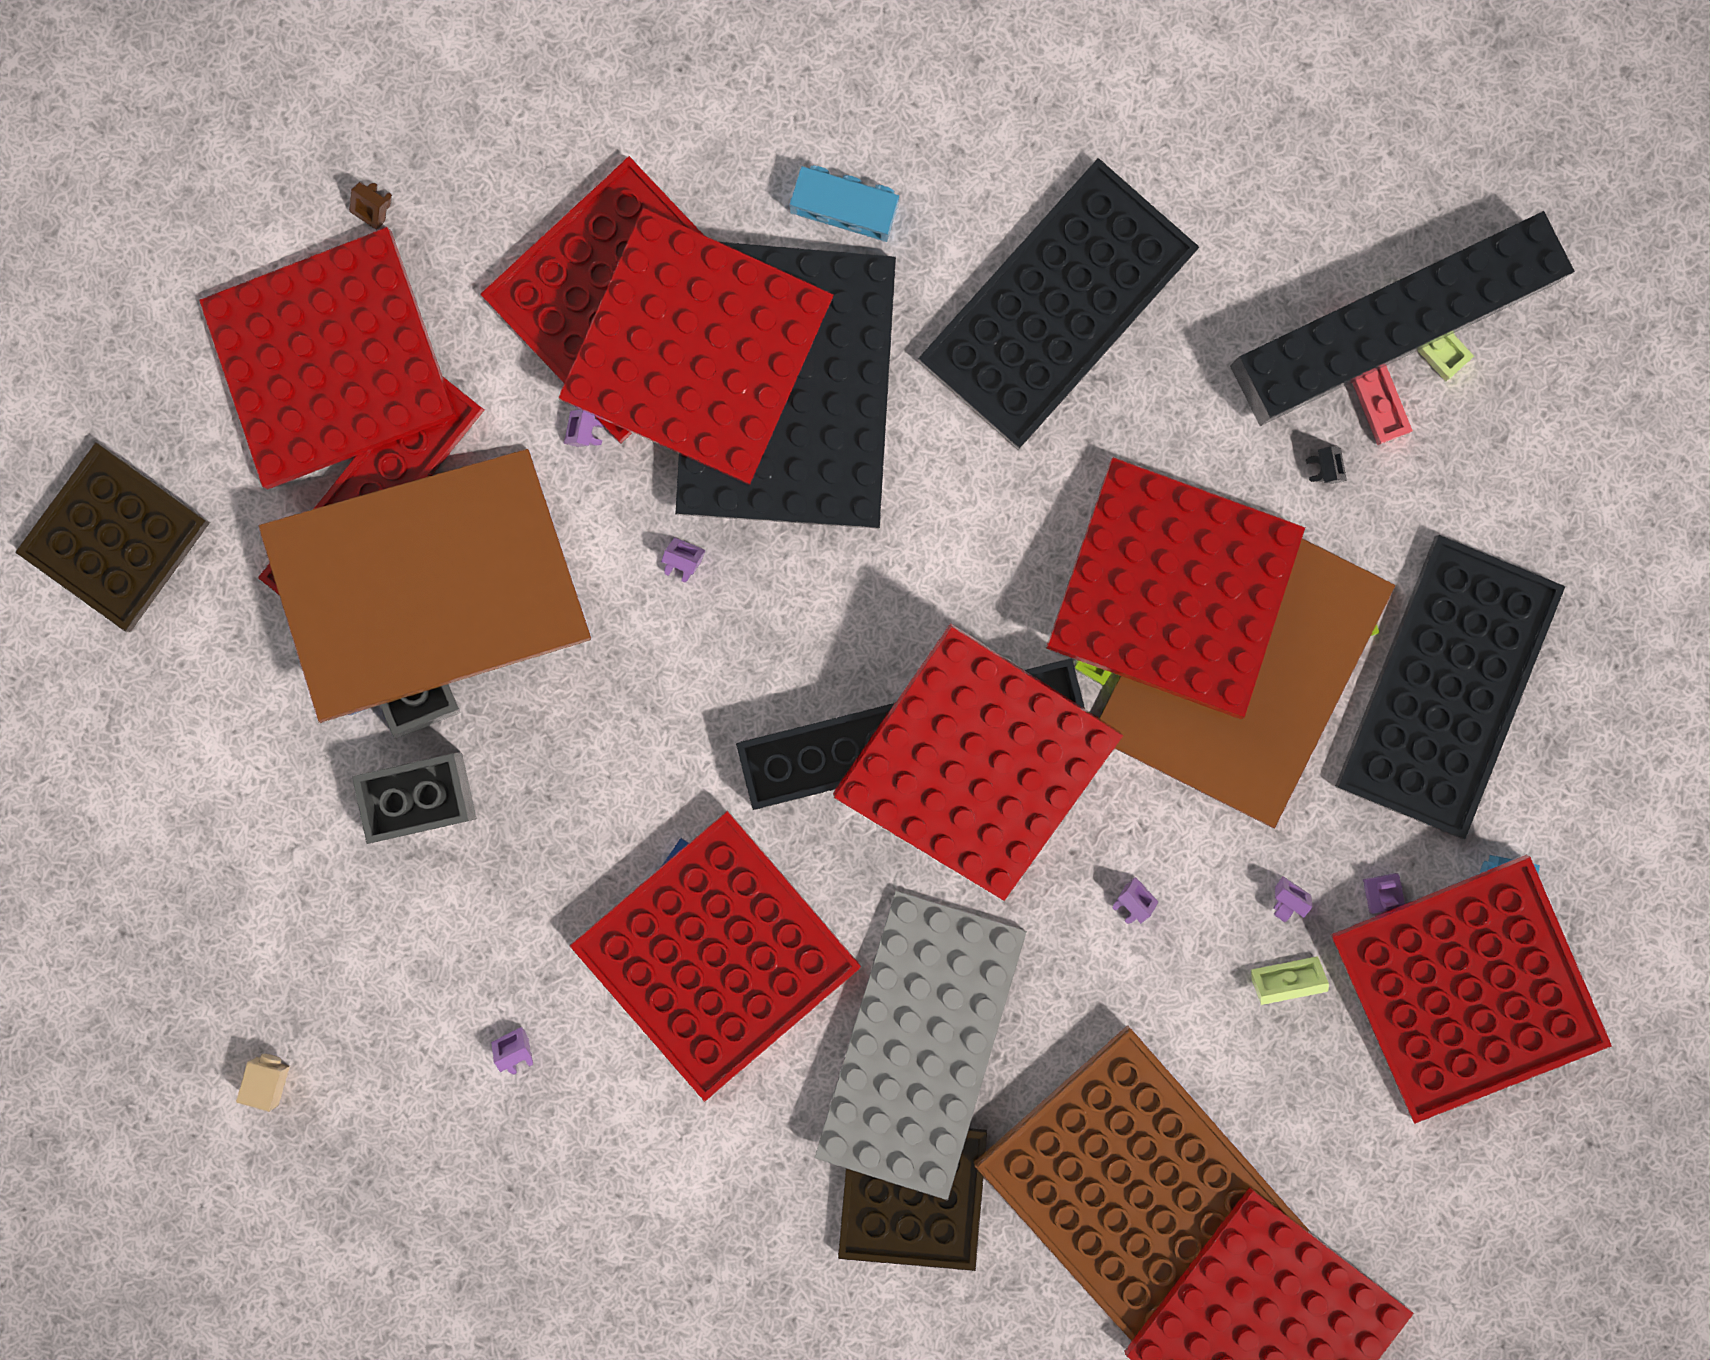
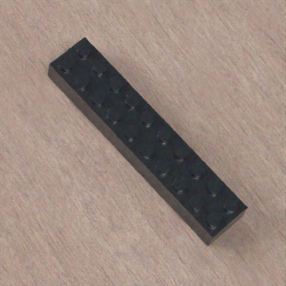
(1401, 318)
(820, 754)

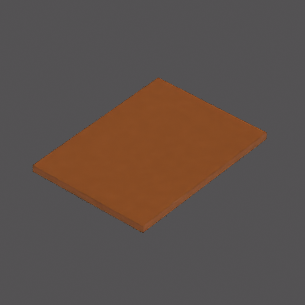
(423, 584)
(1307, 664)
(1122, 1178)

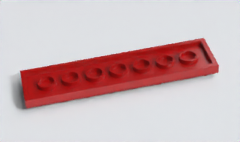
(399, 461)

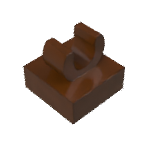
(369, 205)

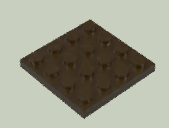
(112, 537)
(912, 1227)

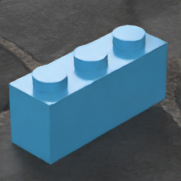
(844, 202)

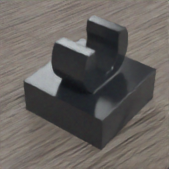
(1331, 465)

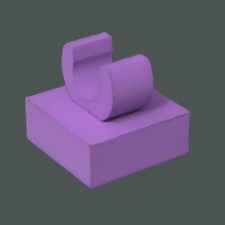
(580, 429)
(683, 557)
(1383, 892)
(1291, 899)
(1137, 901)
(512, 1050)

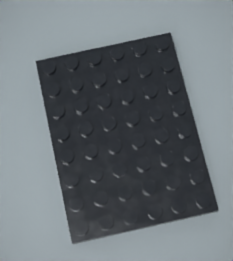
(831, 433)

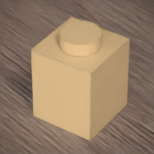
(263, 1082)

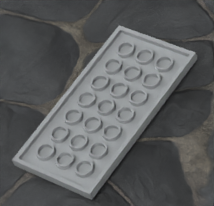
(920, 1045)

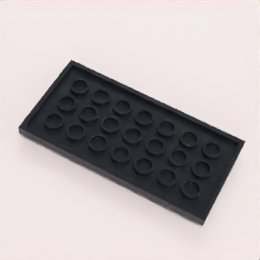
(1058, 303)
(1450, 686)

